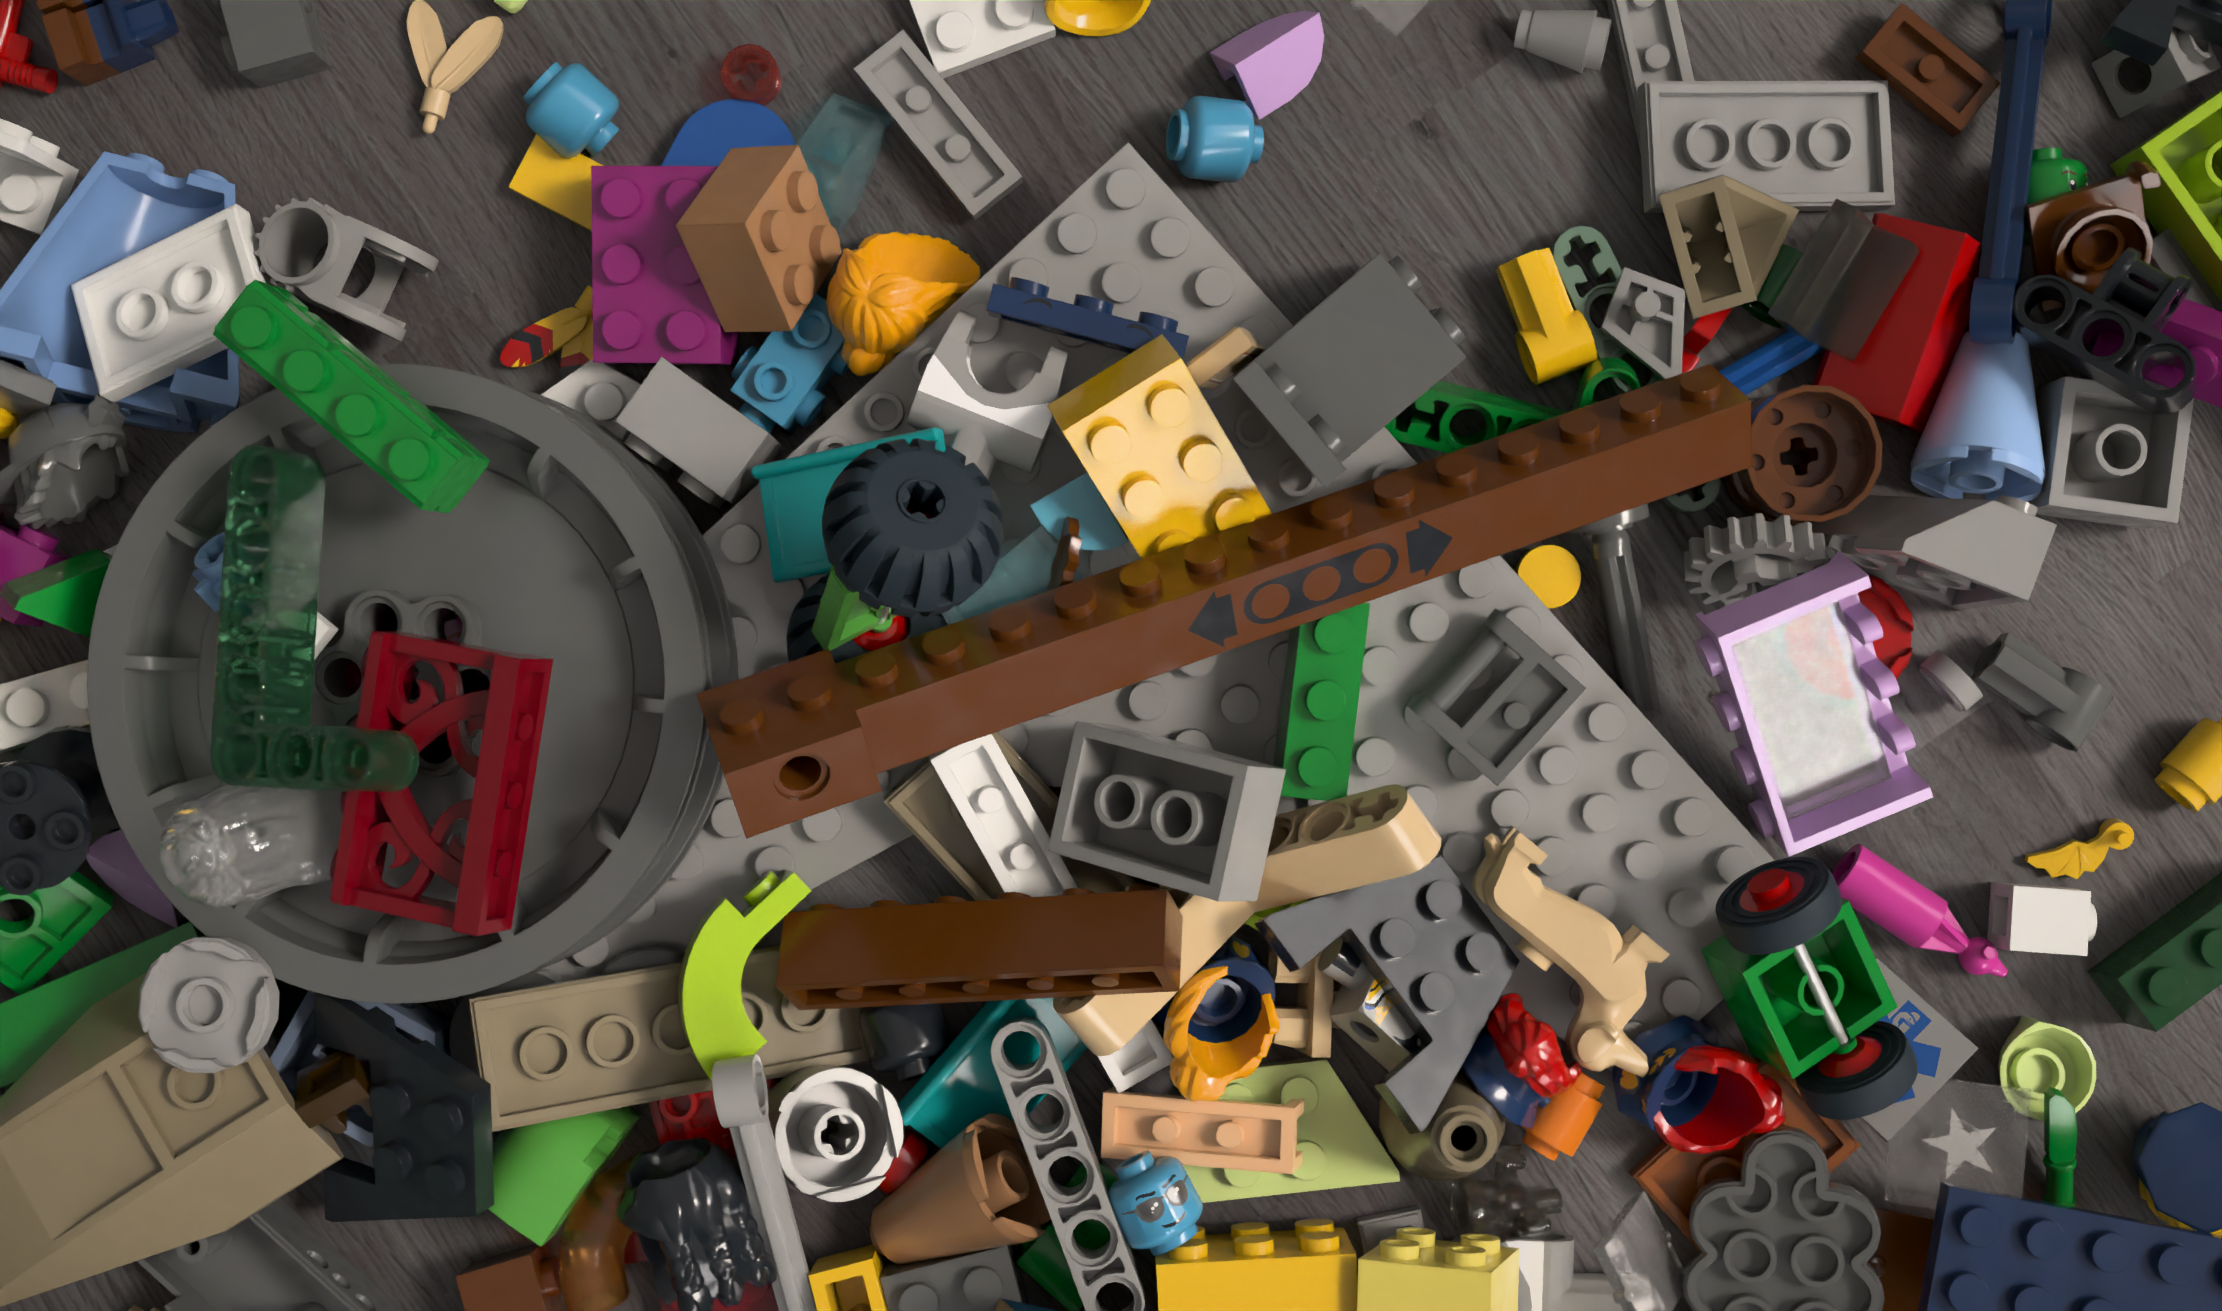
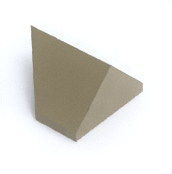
(1724, 240)

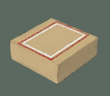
(1224, 357)

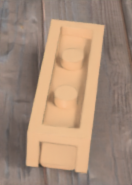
(1202, 1132)

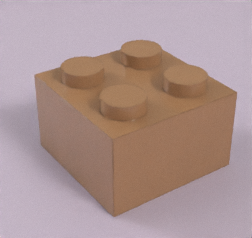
(760, 238)

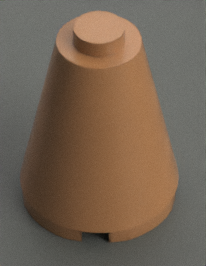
(963, 1198)

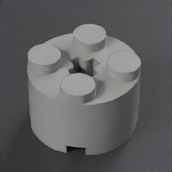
(856, 1154)

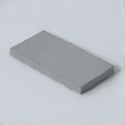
(1776, 136)

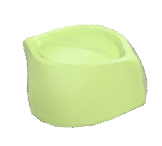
(2044, 1057)

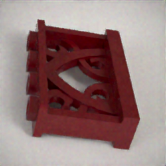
(498, 814)

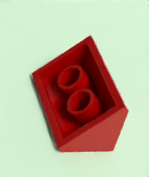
(1917, 333)

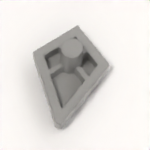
(1648, 321)

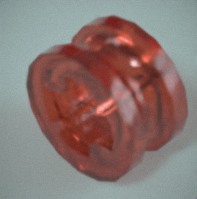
(736, 63)

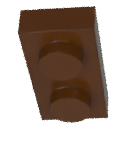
(1927, 70)

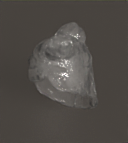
(250, 842)

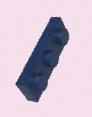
(1084, 320)

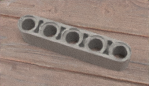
(1067, 1137)

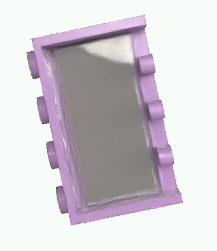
(1810, 707)

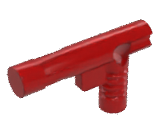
(15, 53)

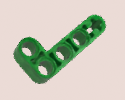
(1501, 412)

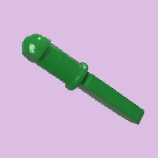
(2060, 1147)

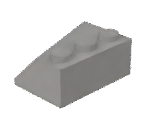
(1945, 547)

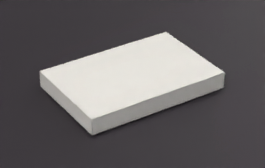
(165, 301)

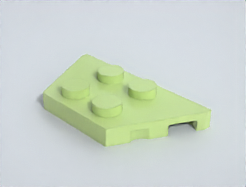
(1331, 1132)

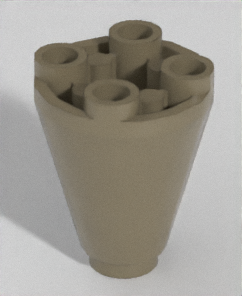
(1434, 1151)

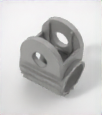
(299, 232)

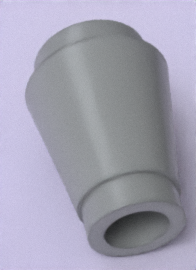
(1564, 37)

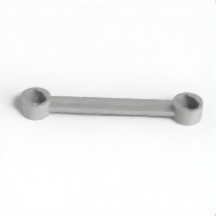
(743, 1108)

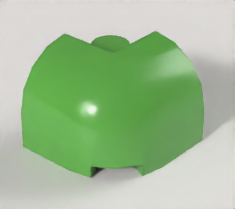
(550, 1164)

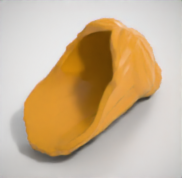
(893, 293)

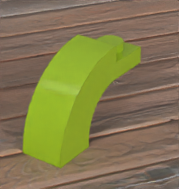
(714, 966)

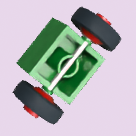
(1809, 989)

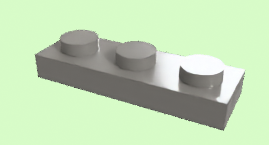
(938, 125)

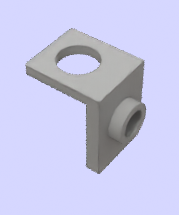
(2182, 63)

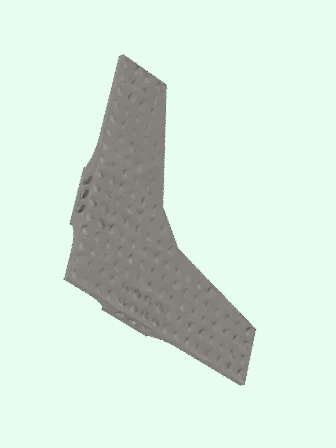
(1596, 793)

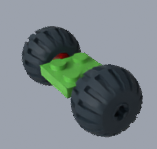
(904, 543)

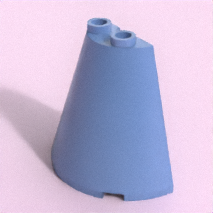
(109, 216)

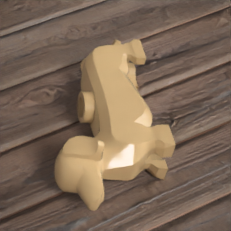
(1580, 942)

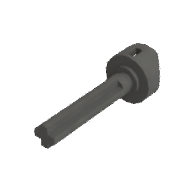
(1623, 605)

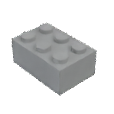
(1167, 811)

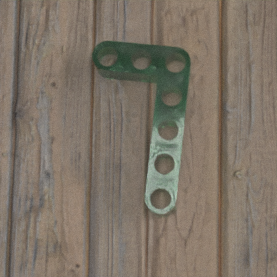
(269, 643)

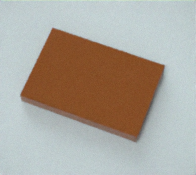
(1677, 1176)

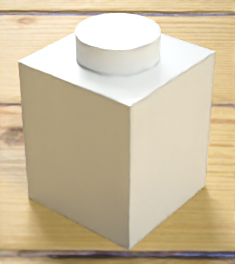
(2041, 918)

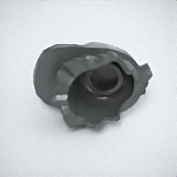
(64, 462)

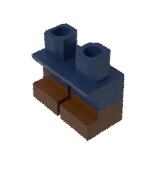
(105, 36)

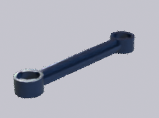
(2009, 180)

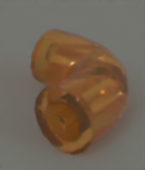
(594, 1246)

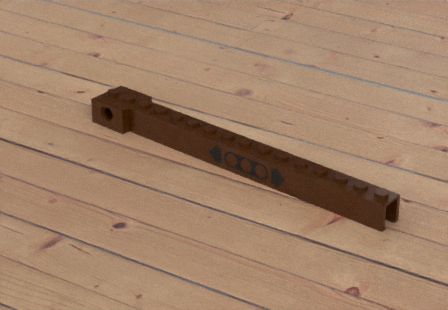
(824, 729)

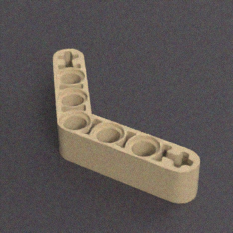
(1309, 856)

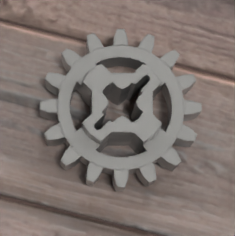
(1750, 557)

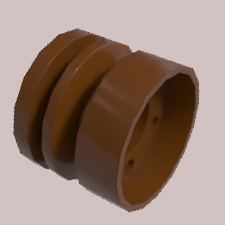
(1836, 448)

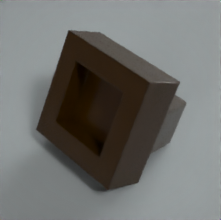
(331, 1088)

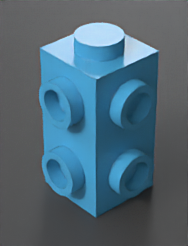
(789, 371)

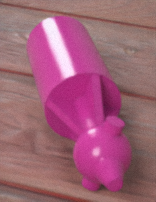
(1910, 910)

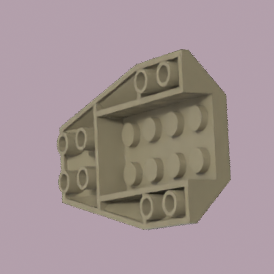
(136, 1157)

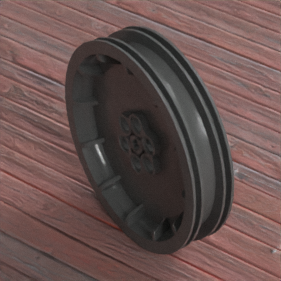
(550, 555)

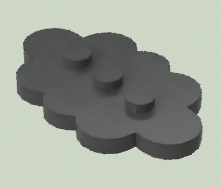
(1782, 1235)

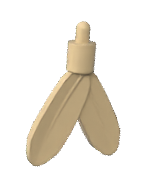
(443, 68)

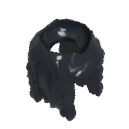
(695, 1224)

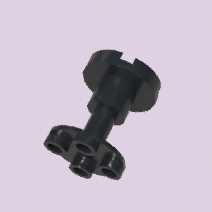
(51, 810)

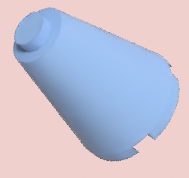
(1983, 427)

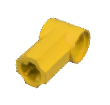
(1550, 333)

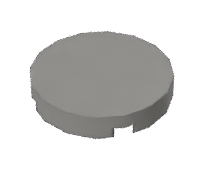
(209, 1004)

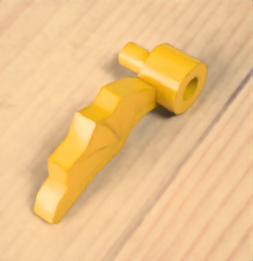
(2078, 856)

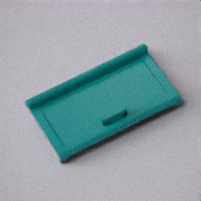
(795, 501)
(964, 1080)

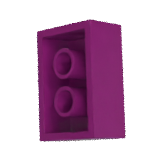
(642, 275)

